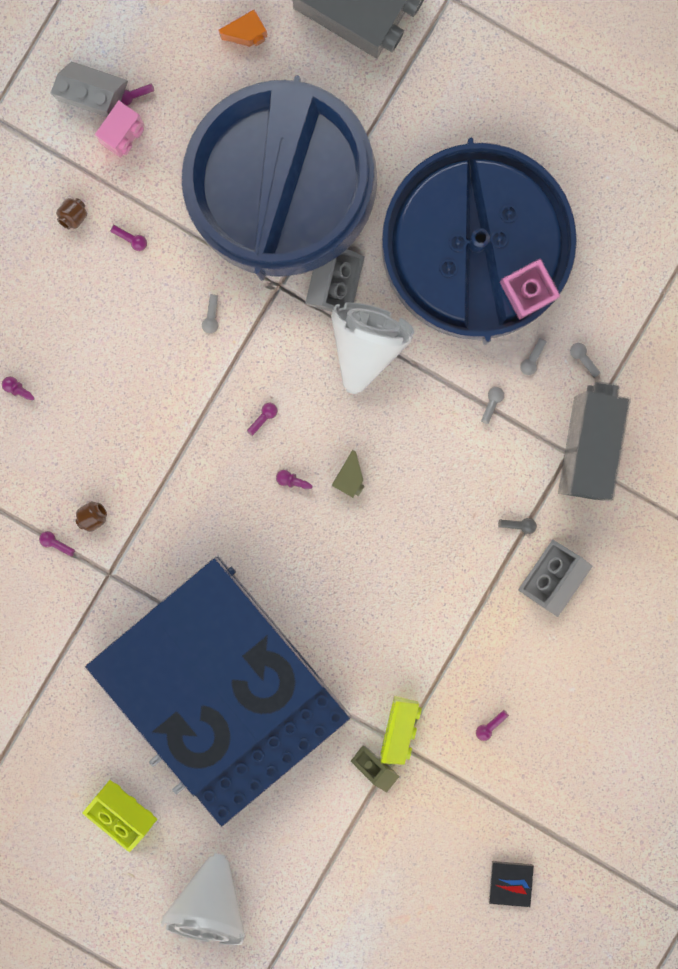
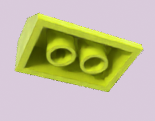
(400, 731)
(120, 816)

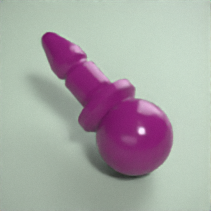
(14, 387)
(285, 478)

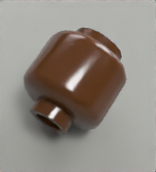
(71, 213)
(91, 516)

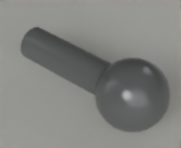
(527, 525)

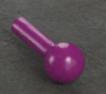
(128, 96)
(137, 242)
(268, 411)
(48, 539)
(484, 732)

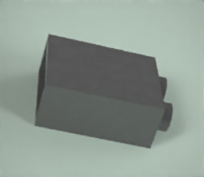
(363, 23)
(594, 443)

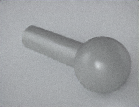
(210, 324)
(579, 351)
(529, 365)
(495, 396)

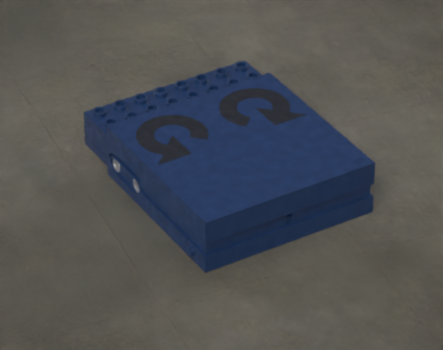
(218, 691)

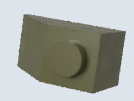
(350, 476)
(376, 772)

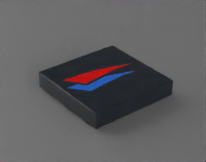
(511, 884)

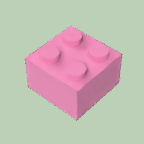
(120, 129)
(529, 289)

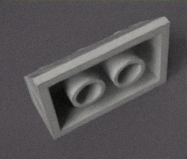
(88, 88)
(335, 281)
(555, 578)

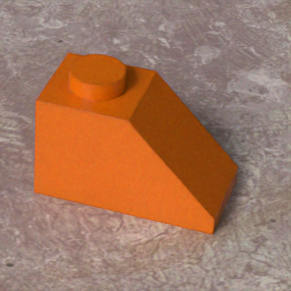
(246, 30)

